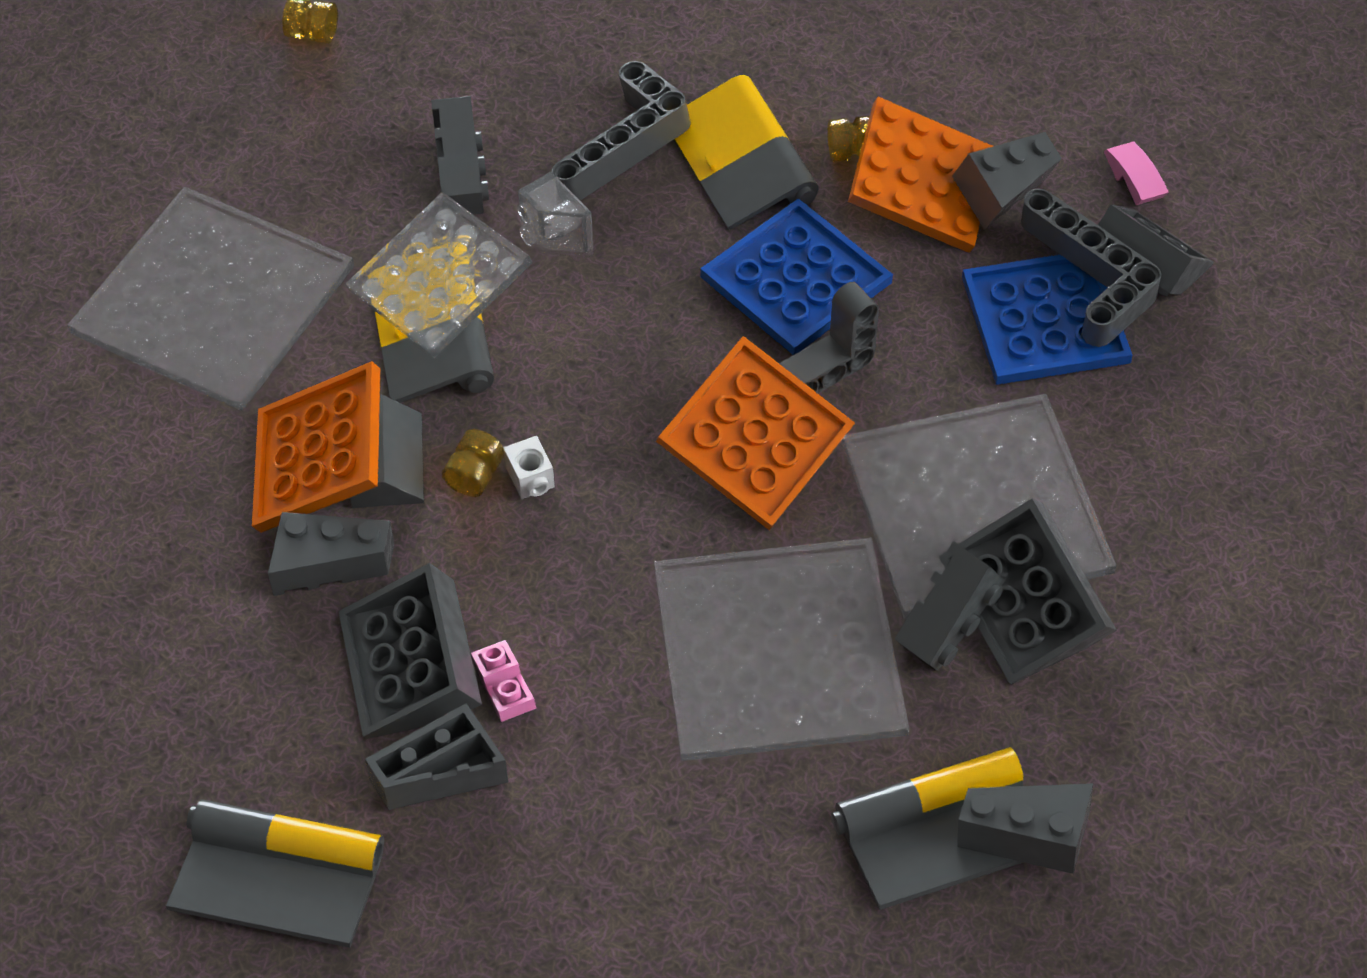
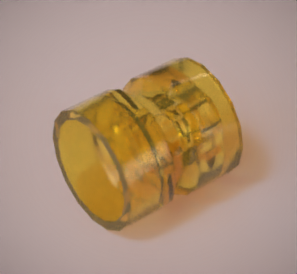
(312, 20)
(846, 137)
(473, 463)

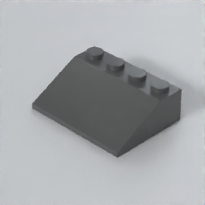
(1045, 598)
(409, 653)

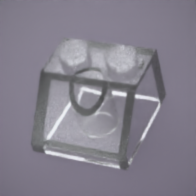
(554, 219)

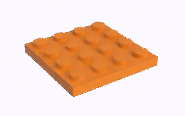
(909, 173)
(755, 432)
(317, 446)

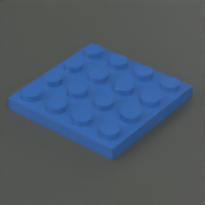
(790, 272)
(1035, 317)

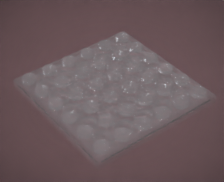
(212, 297)
(962, 472)
(779, 649)

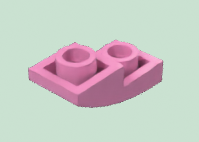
(1138, 171)
(503, 680)

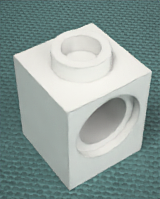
(529, 456)

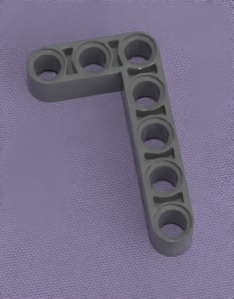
(658, 120)
(1129, 277)
(848, 345)

